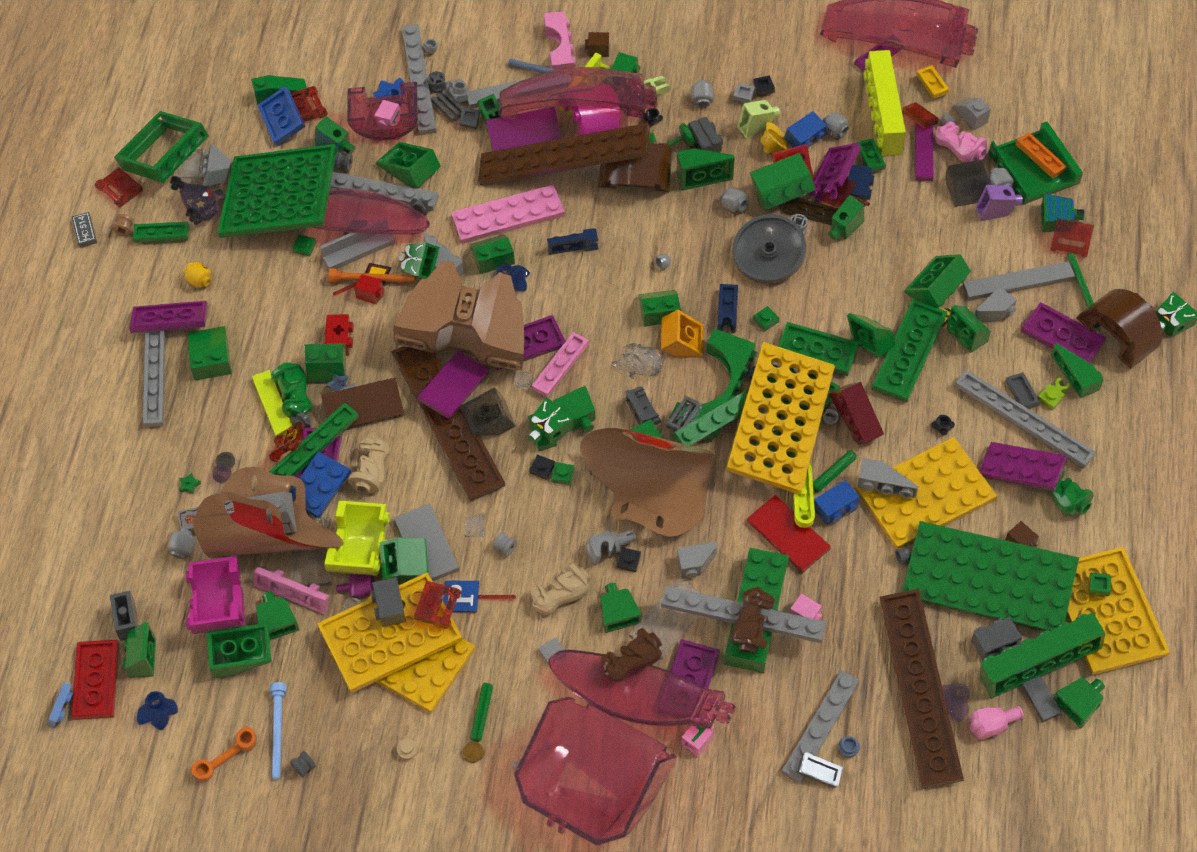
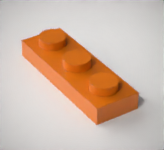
(1040, 155)

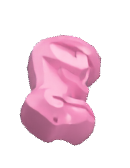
(964, 146)

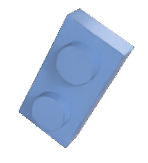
(57, 713)

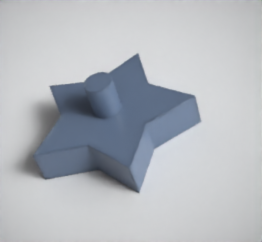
(338, 382)

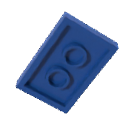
(281, 115)
(322, 482)

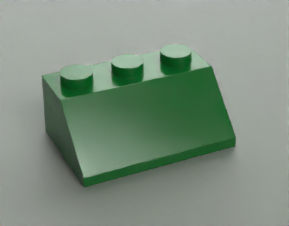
(782, 181)
(938, 280)

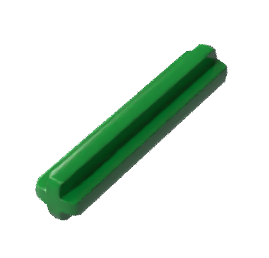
(832, 472)
(481, 712)

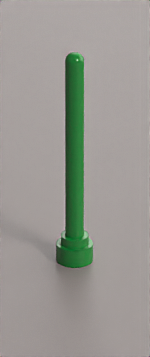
(1081, 281)

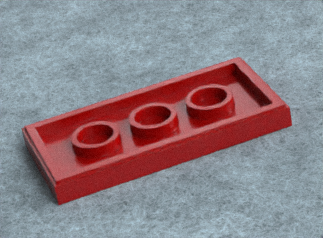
(777, 526)
(95, 679)

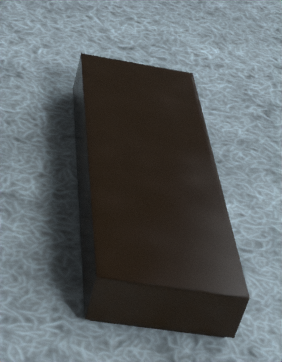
(811, 210)

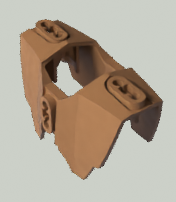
(488, 332)

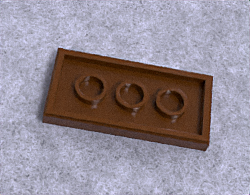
(371, 401)

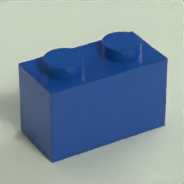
(806, 130)
(836, 502)

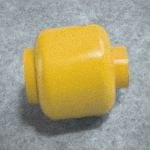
(197, 275)

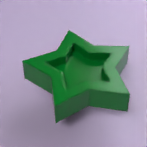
(189, 483)

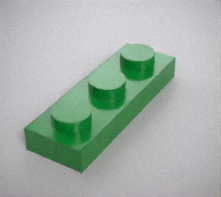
(161, 232)

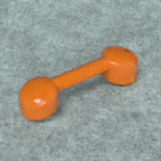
(204, 770)

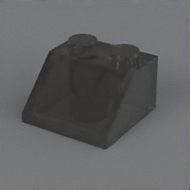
(966, 182)
(488, 414)

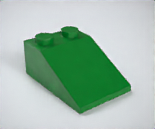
(409, 163)
(703, 168)
(209, 353)
(238, 649)

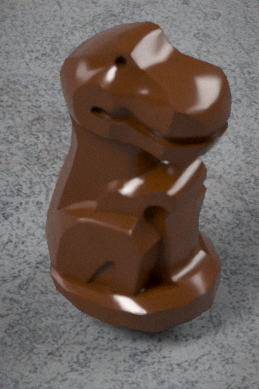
(750, 624)
(636, 655)

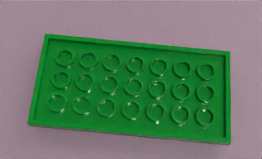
(991, 576)

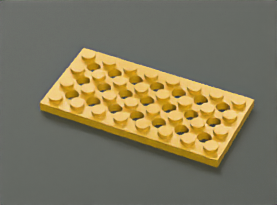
(765, 437)

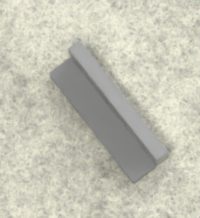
(353, 247)

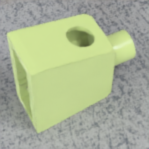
(755, 116)

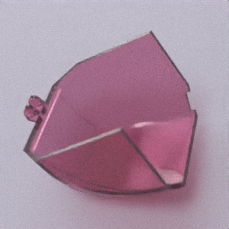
(591, 771)

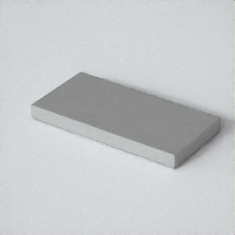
(424, 524)

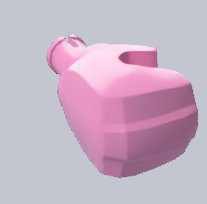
(992, 721)

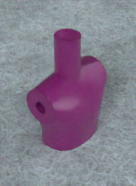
(358, 586)

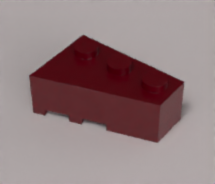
(857, 412)

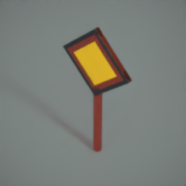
(371, 269)

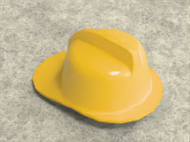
(773, 139)

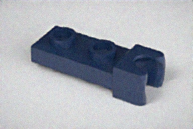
(573, 242)
(727, 306)

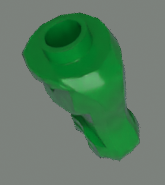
(292, 385)
(1071, 497)

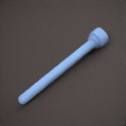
(277, 691)

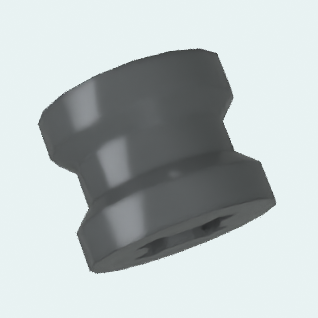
(436, 82)
(343, 161)
(303, 764)

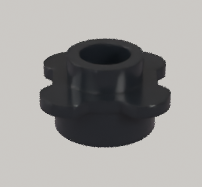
(652, 116)
(943, 419)

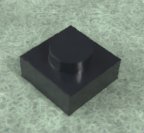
(763, 85)
(542, 467)
(629, 559)

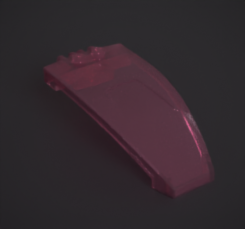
(911, 25)
(580, 88)

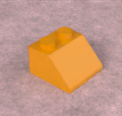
(682, 335)

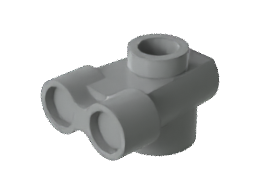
(457, 90)

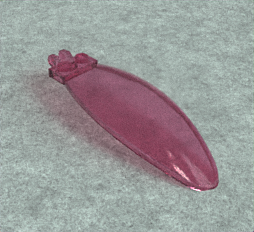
(371, 213)
(644, 696)

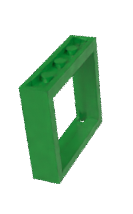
(194, 136)

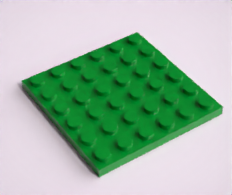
(278, 191)

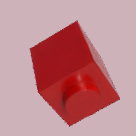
(369, 289)

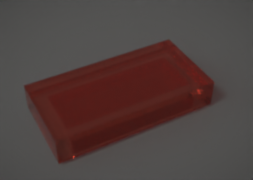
(920, 115)

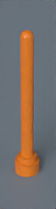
(335, 275)

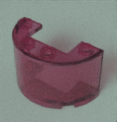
(362, 111)

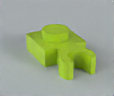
(1053, 395)

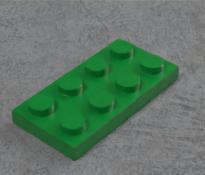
(820, 346)

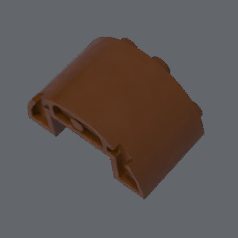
(642, 172)
(1127, 320)

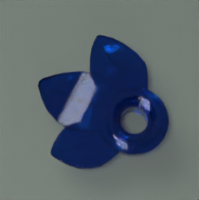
(518, 275)
(157, 713)

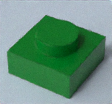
(304, 245)
(766, 318)
(562, 473)
(1100, 584)

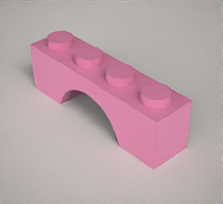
(556, 29)

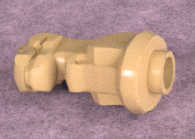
(370, 472)
(567, 588)

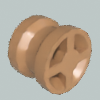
(123, 224)

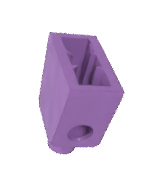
(997, 202)

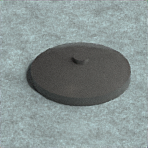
(769, 248)

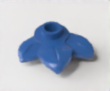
(388, 89)

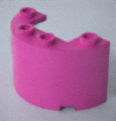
(595, 118)
(216, 595)

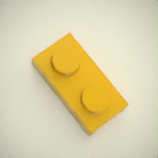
(932, 82)

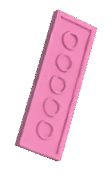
(507, 214)

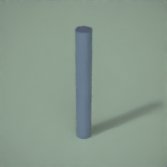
(528, 66)

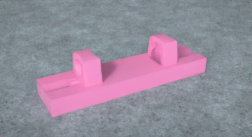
(291, 590)

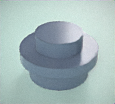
(849, 746)

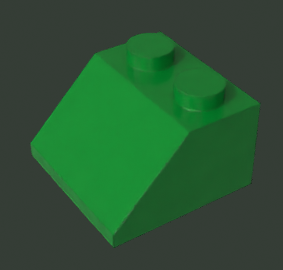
(492, 253)
(657, 305)
(870, 334)
(324, 361)
(140, 652)

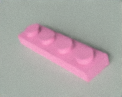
(560, 364)

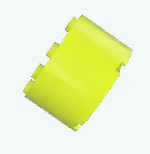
(361, 529)

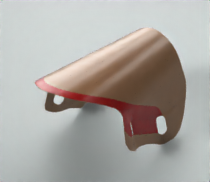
(651, 476)
(248, 528)

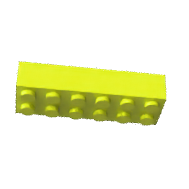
(884, 103)

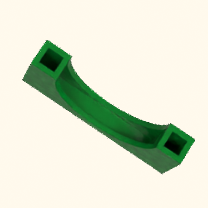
(736, 356)

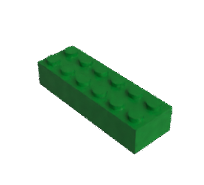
(768, 572)
(1042, 654)

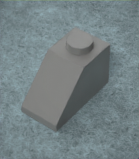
(973, 112)
(996, 306)
(695, 559)

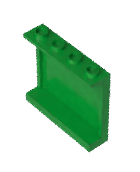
(1028, 177)

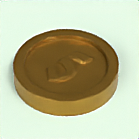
(473, 752)

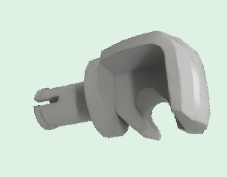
(607, 539)

